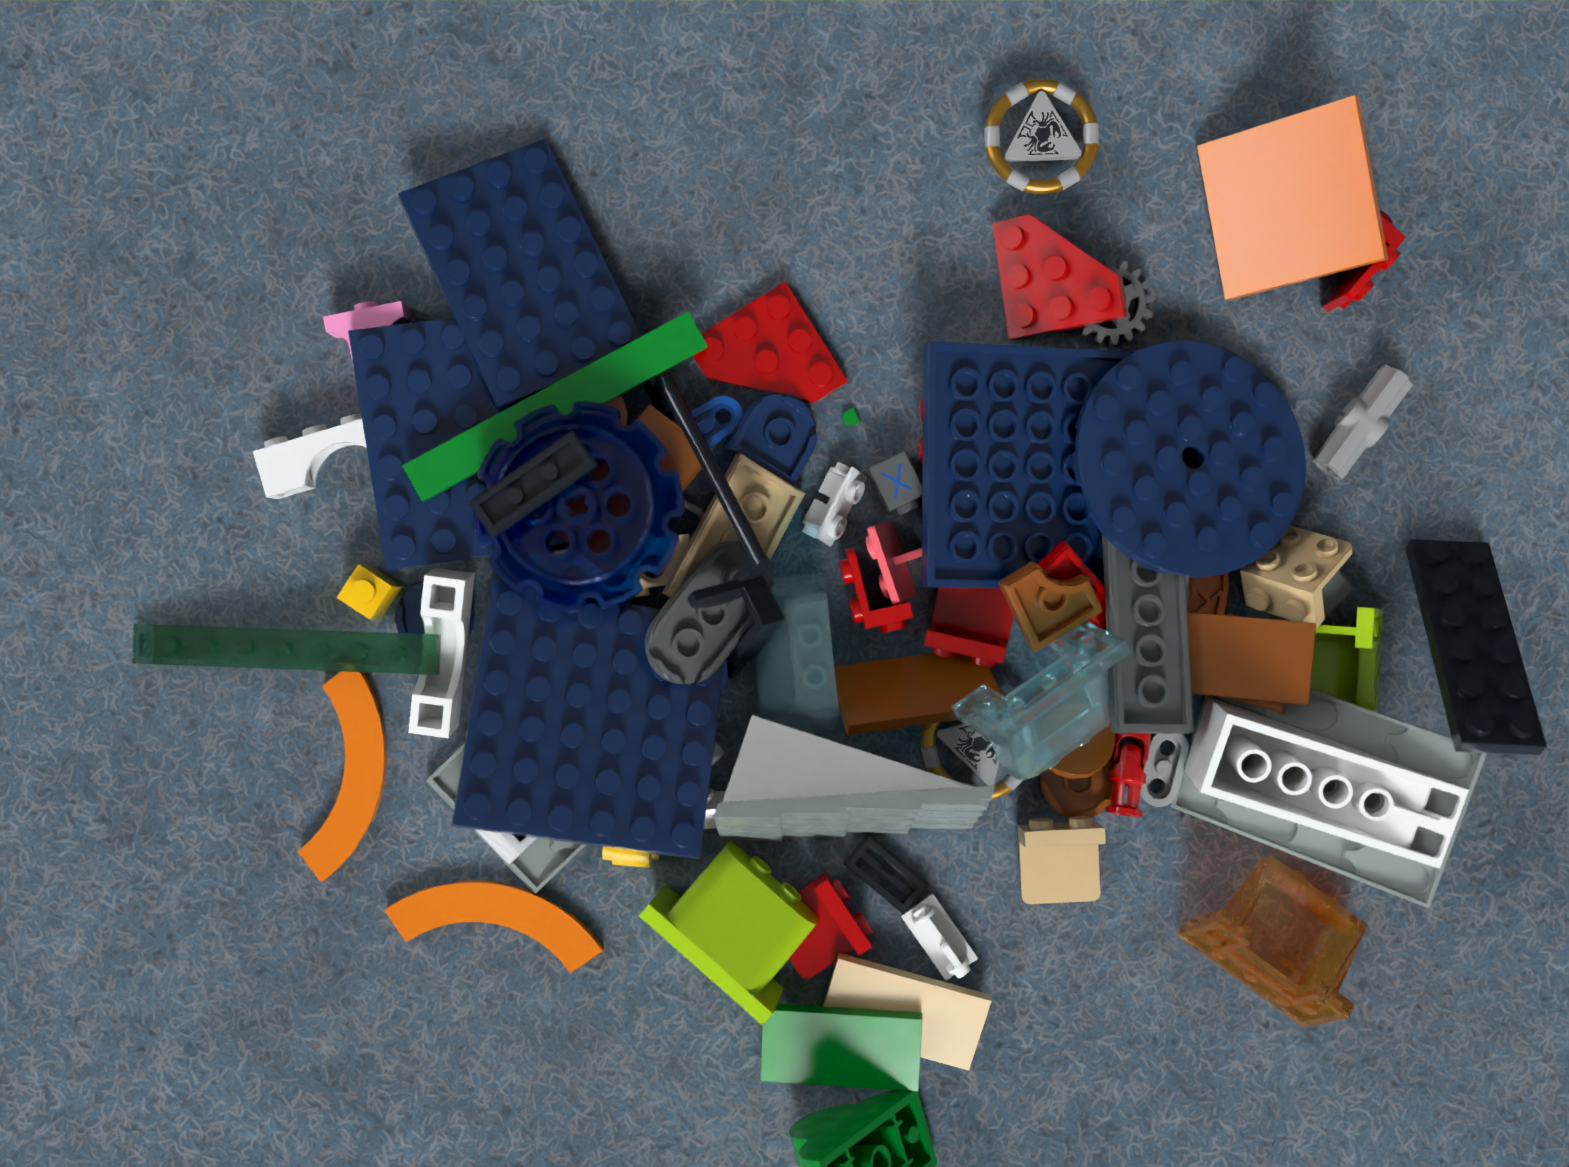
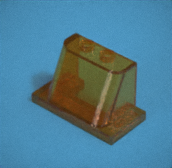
(1283, 942)

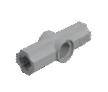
(1363, 422)

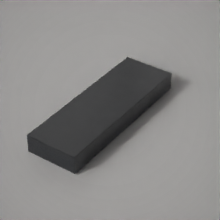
(533, 484)

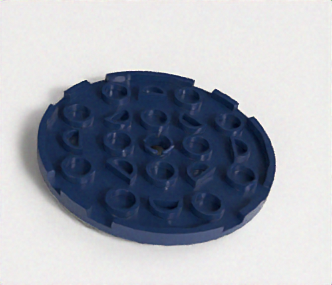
(1134, 468)

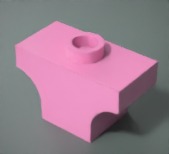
(367, 316)

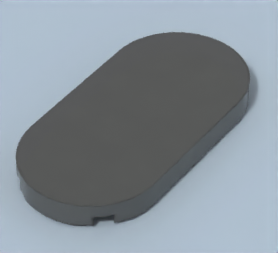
(691, 642)

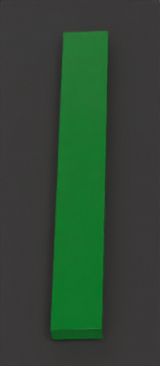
(595, 383)

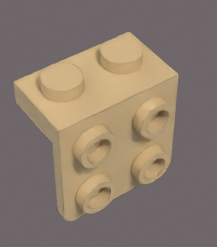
(1292, 575)
(1060, 860)

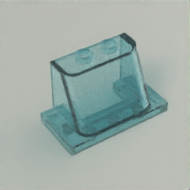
(797, 664)
(1053, 708)

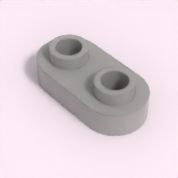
(1167, 768)

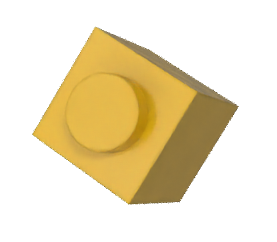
(369, 591)

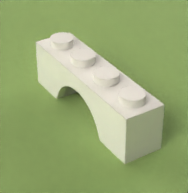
(293, 464)
(445, 612)

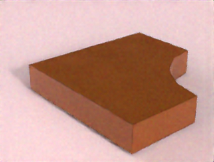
(1048, 606)

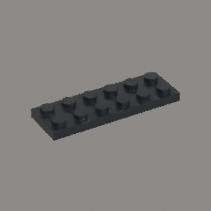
(1474, 648)

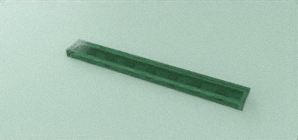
(287, 649)

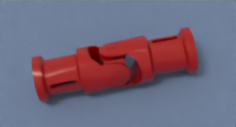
(1129, 774)

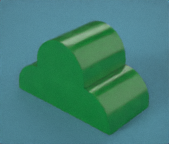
(873, 1133)

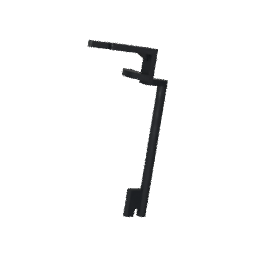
(749, 579)

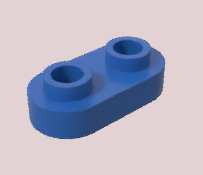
(706, 418)

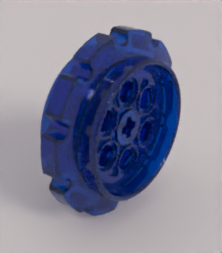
(638, 540)

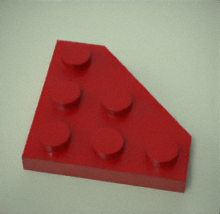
(1051, 281)
(771, 350)

